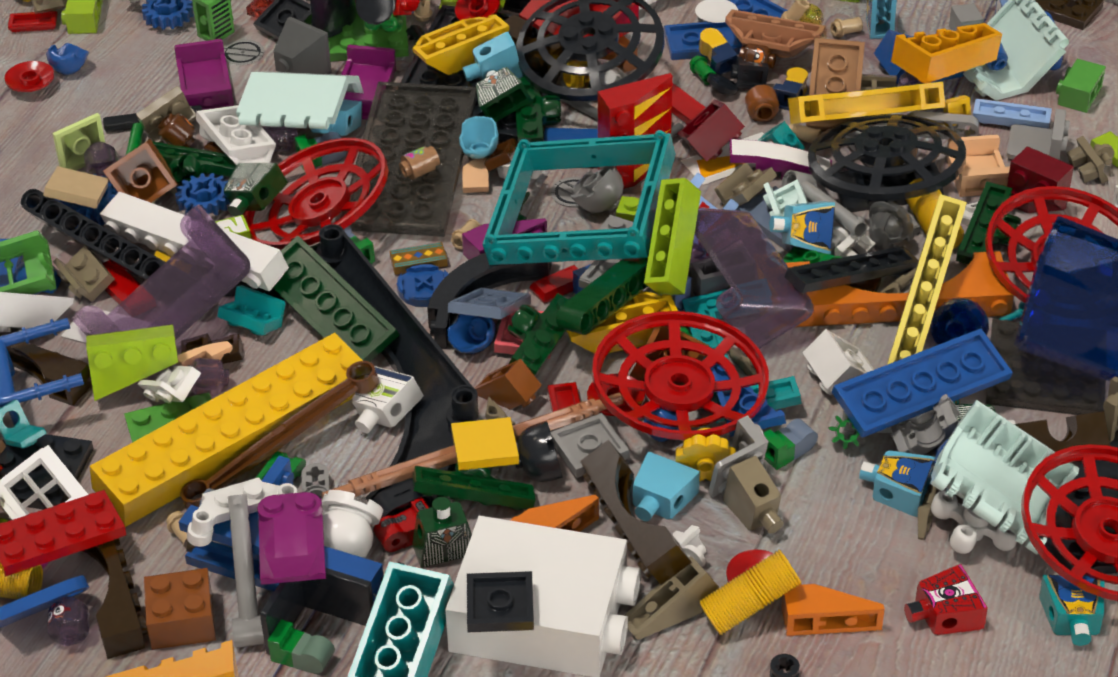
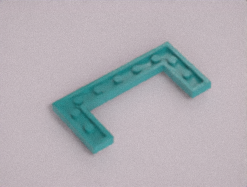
(780, 392)

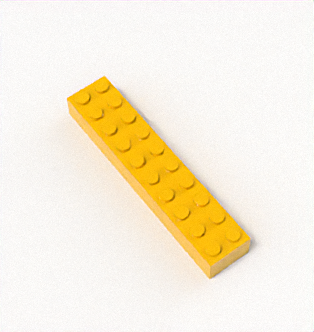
(215, 433)

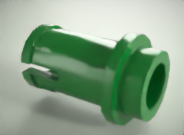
(700, 66)

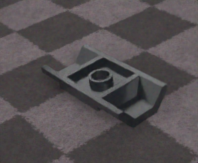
(856, 205)

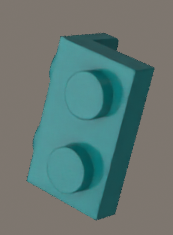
(253, 311)

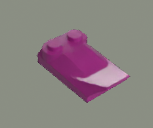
(291, 538)

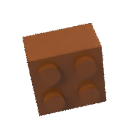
(179, 608)

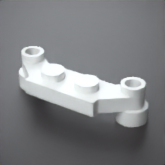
(216, 508)

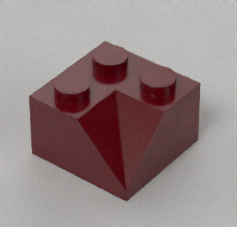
(711, 130)
(1038, 169)

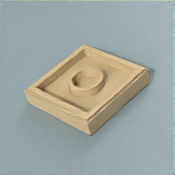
(76, 187)

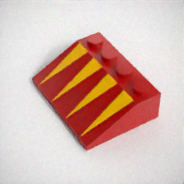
(635, 110)

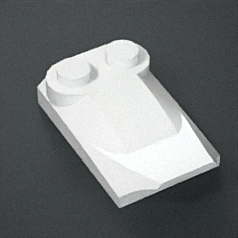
(238, 141)

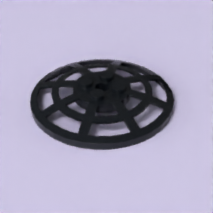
(588, 48)
(886, 148)

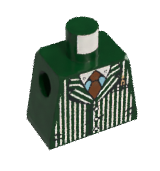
(501, 94)
(253, 187)
(441, 533)

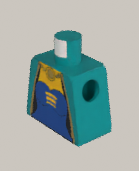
(1071, 608)

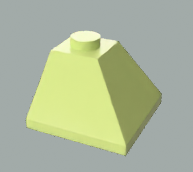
(76, 139)

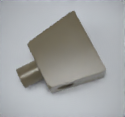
(753, 496)

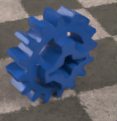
(167, 12)
(203, 192)

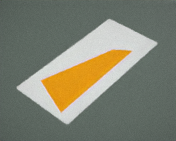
(719, 167)

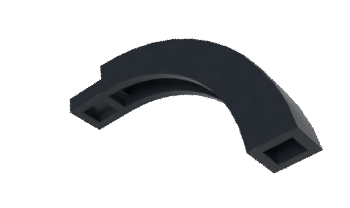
(469, 277)

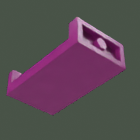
(371, 66)
(204, 74)

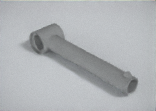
(844, 217)
(248, 627)

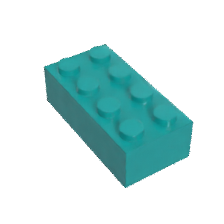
(403, 624)

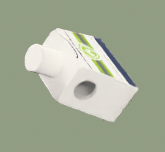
(388, 401)

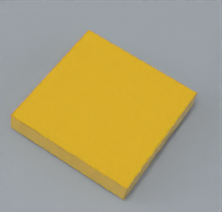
(484, 443)

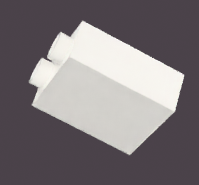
(575, 596)

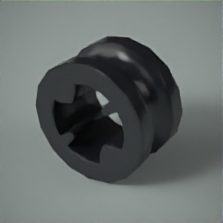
(784, 661)

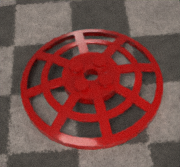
(1038, 196)
(323, 197)
(678, 368)
(1087, 520)

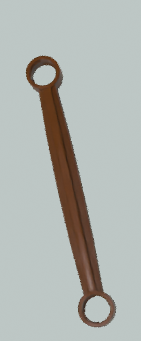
(285, 432)

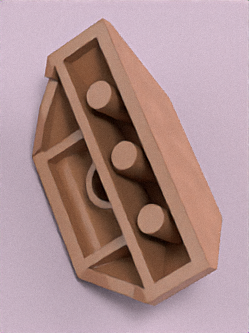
(781, 35)

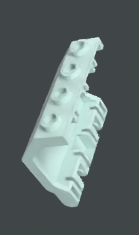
(989, 466)

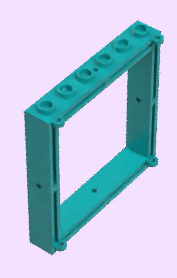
(583, 245)

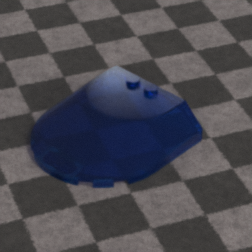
(1074, 301)

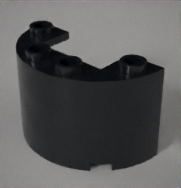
(332, 15)

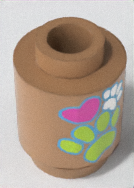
(419, 162)

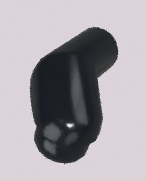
(415, 33)

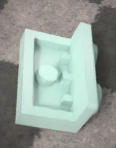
(786, 195)

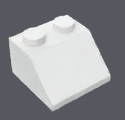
(835, 360)

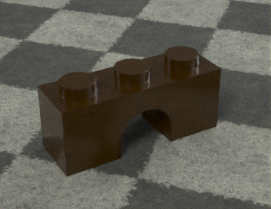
(534, 58)
(1081, 430)

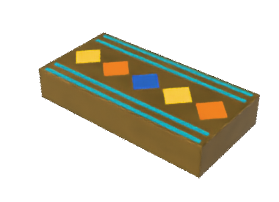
(412, 256)

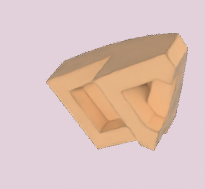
(475, 176)
(213, 350)

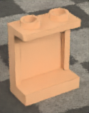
(981, 165)

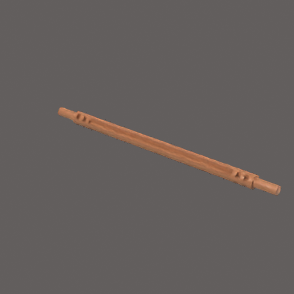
(447, 456)

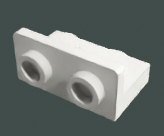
(171, 384)

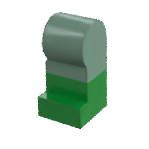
(299, 648)

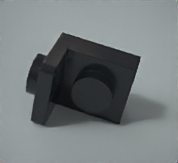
(748, 73)

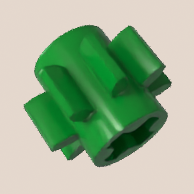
(839, 436)

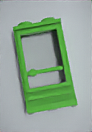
(37, 263)

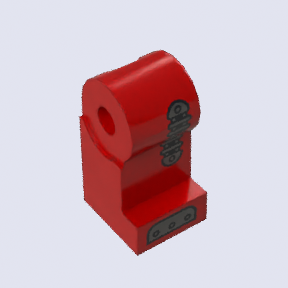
(398, 530)

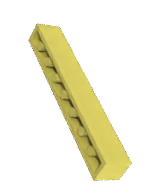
(928, 278)

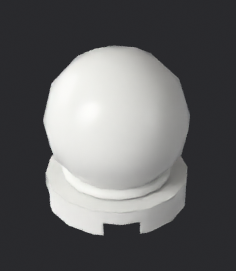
(349, 522)

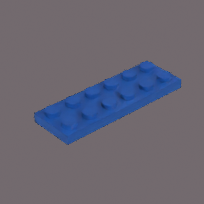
(919, 381)

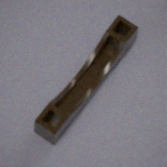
(51, 366)
(653, 544)
(117, 617)

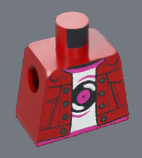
(948, 603)

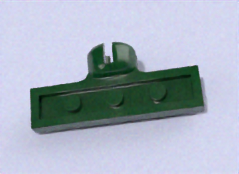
(533, 115)
(193, 162)
(974, 238)
(537, 332)
(474, 486)

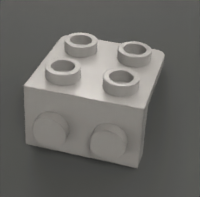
(1041, 139)
(748, 442)

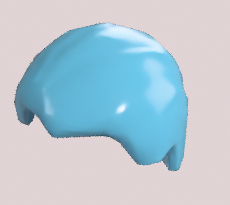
(479, 137)

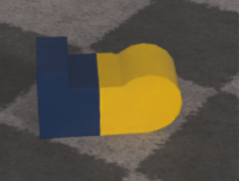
(717, 50)
(794, 86)

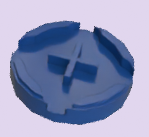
(419, 284)

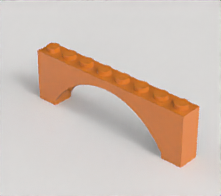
(856, 306)

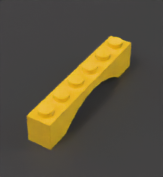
(866, 103)

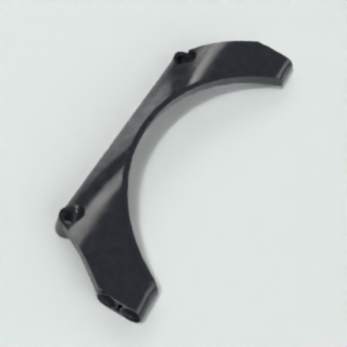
(414, 352)

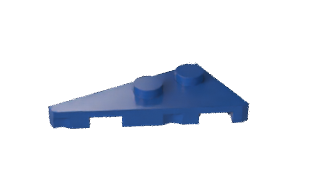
(766, 416)

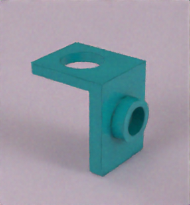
(782, 135)
(23, 433)

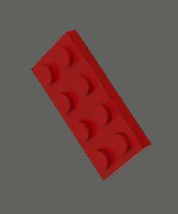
(58, 532)

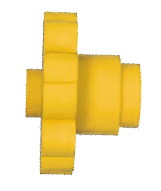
(703, 453)

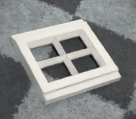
(54, 467)

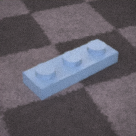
(1009, 114)

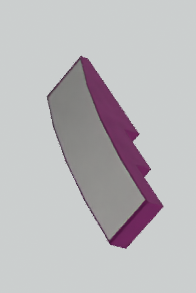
(778, 156)

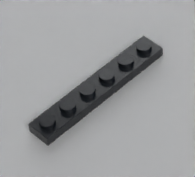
(851, 269)

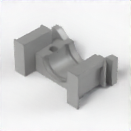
(926, 436)

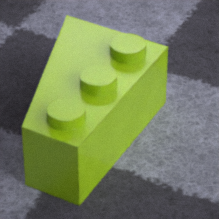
(128, 357)

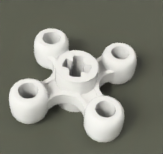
(970, 526)

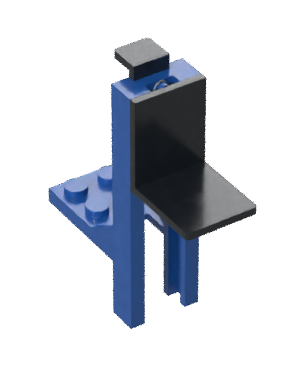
(345, 593)

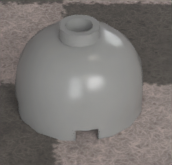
(599, 190)

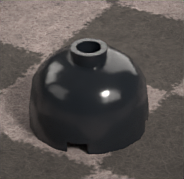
(538, 453)

